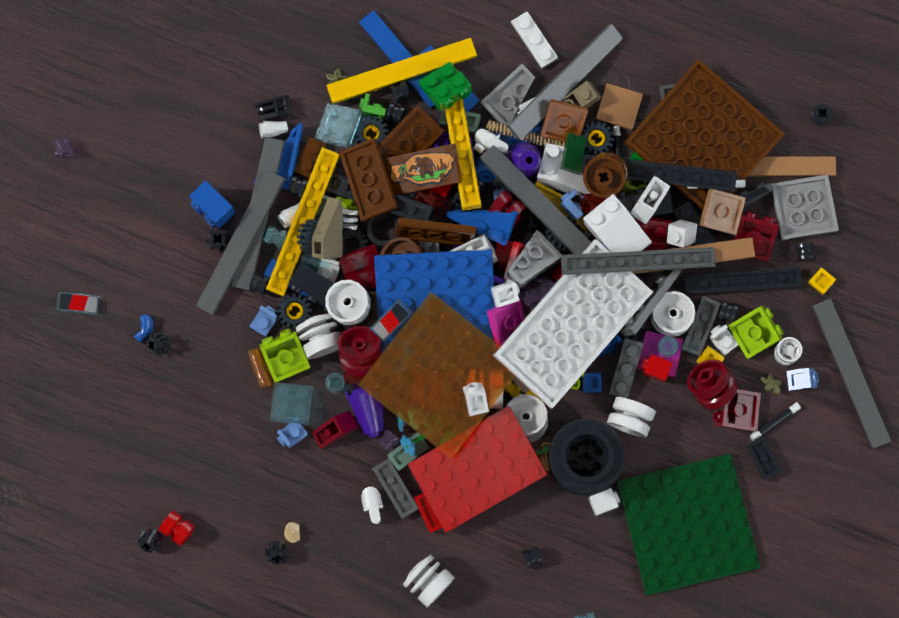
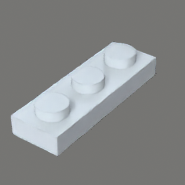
(534, 40)

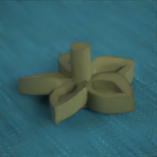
(336, 77)
(772, 384)

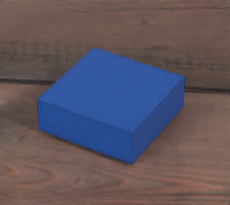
(591, 383)

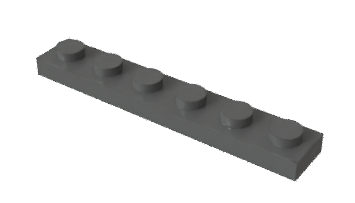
(659, 288)

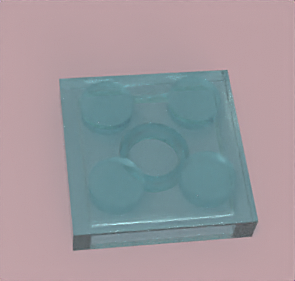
(338, 125)
(291, 403)

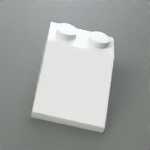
(556, 178)
(616, 227)

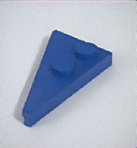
(289, 155)
(492, 224)

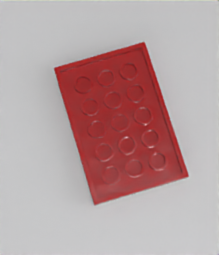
(482, 473)

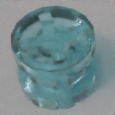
(335, 388)

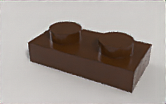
(309, 157)

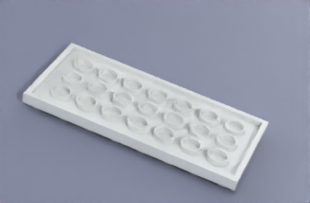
(571, 328)

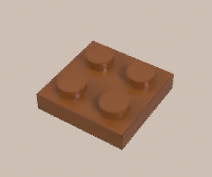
(562, 119)

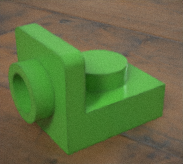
(372, 110)

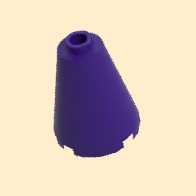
(518, 155)
(367, 411)

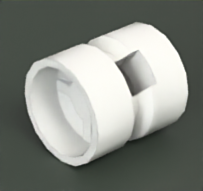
(788, 351)

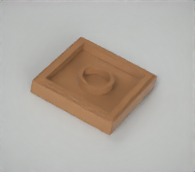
(619, 106)
(722, 211)

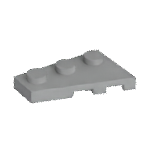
(508, 95)
(533, 260)

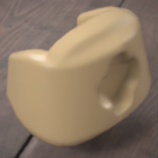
(292, 532)

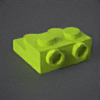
(756, 331)
(284, 355)

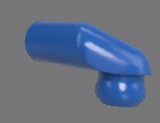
(146, 328)

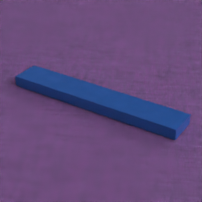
(391, 48)

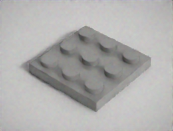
(804, 207)

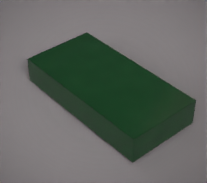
(573, 153)

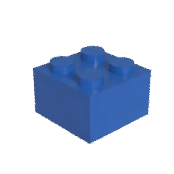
(212, 205)

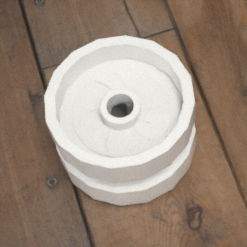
(340, 294)
(669, 325)
(533, 408)
(631, 417)

